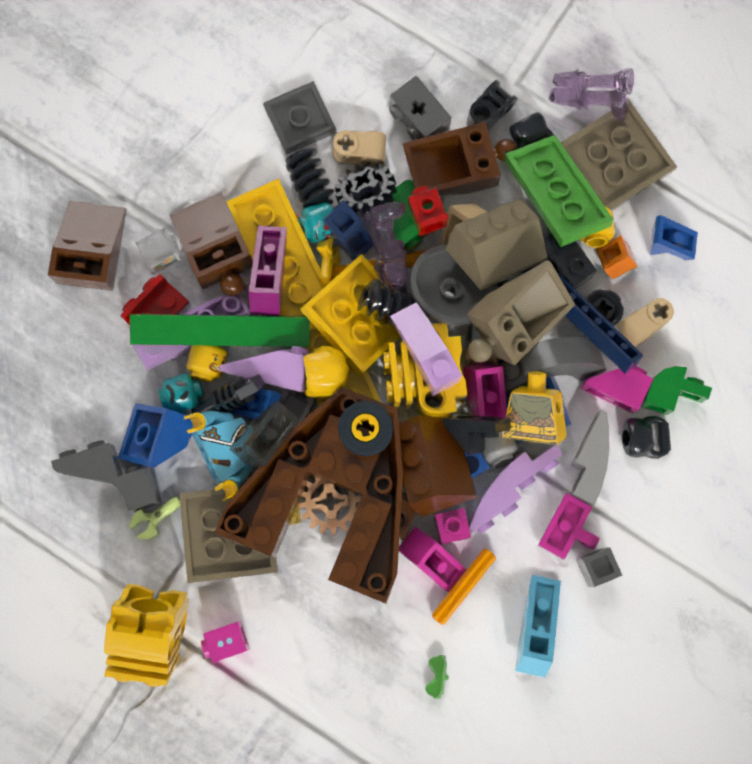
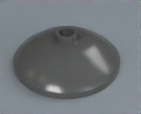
(439, 273)

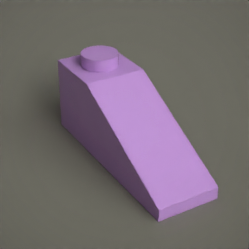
(426, 349)
(276, 368)

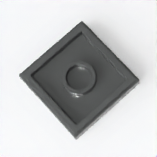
(299, 117)

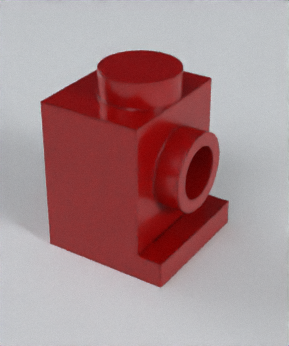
(427, 220)

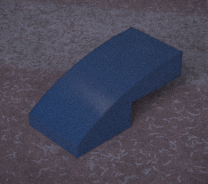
(348, 231)

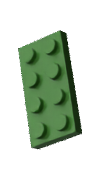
(558, 190)

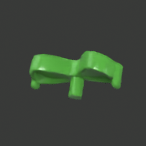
(438, 666)

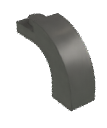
(556, 357)

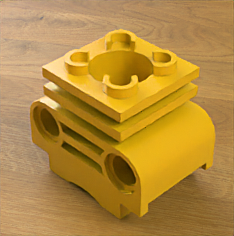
(408, 382)
(145, 635)

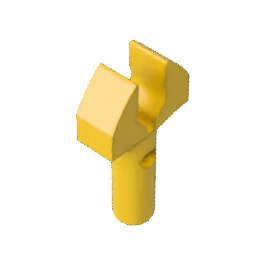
(330, 258)

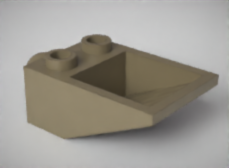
(519, 314)

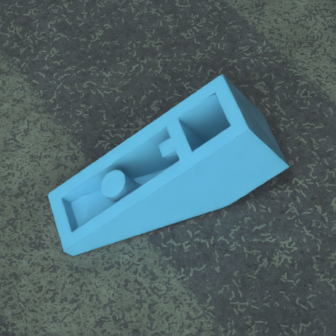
(538, 627)

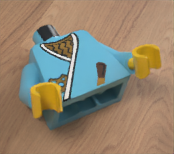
(214, 436)

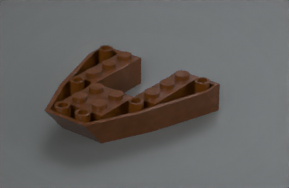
(267, 501)

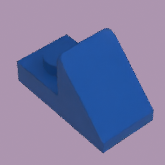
(673, 239)
(254, 408)

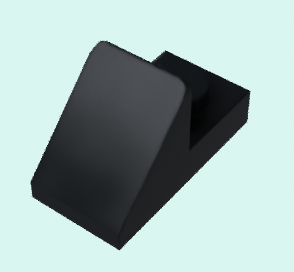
(473, 429)

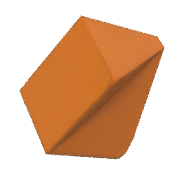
(616, 257)

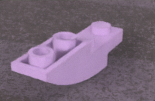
(222, 305)
(501, 493)

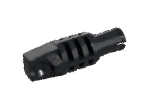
(231, 395)

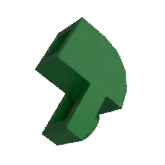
(671, 384)

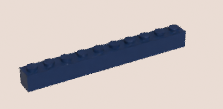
(600, 331)

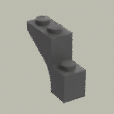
(101, 465)

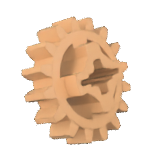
(331, 515)

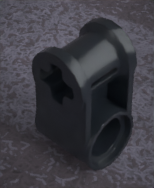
(492, 104)

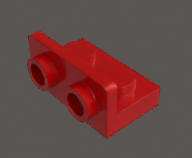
(156, 298)

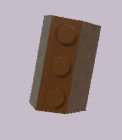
(433, 466)

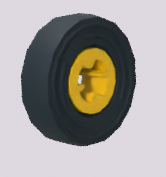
(353, 438)

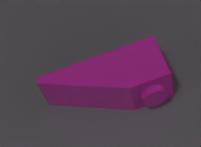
(268, 271)

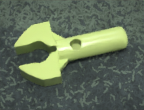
(154, 518)

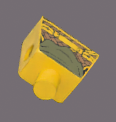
(536, 412)

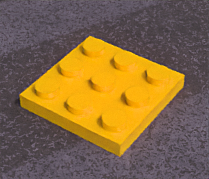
(344, 327)

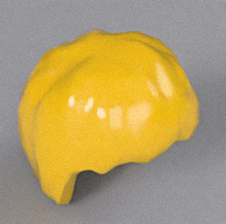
(325, 372)

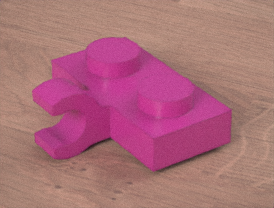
(567, 527)

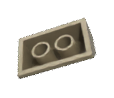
(498, 244)

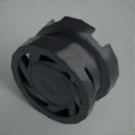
(608, 304)

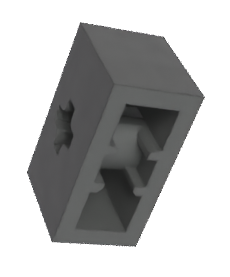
(416, 97)

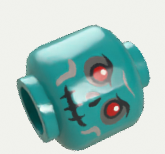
(312, 223)

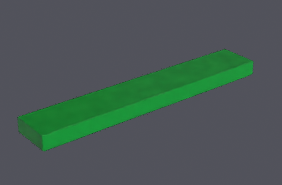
(219, 330)

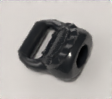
(530, 130)
(638, 437)

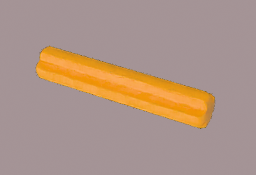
(463, 586)

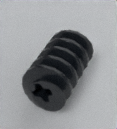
(307, 177)
(383, 300)

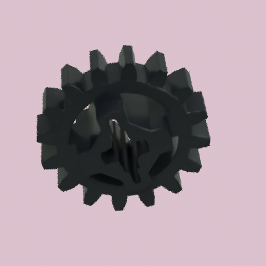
(366, 187)

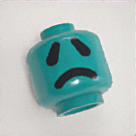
(180, 393)

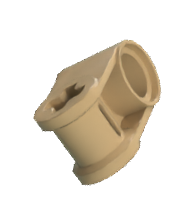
(362, 147)
(643, 324)

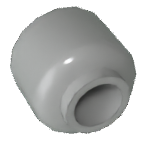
(499, 451)

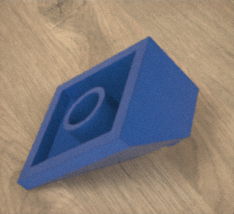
(154, 435)

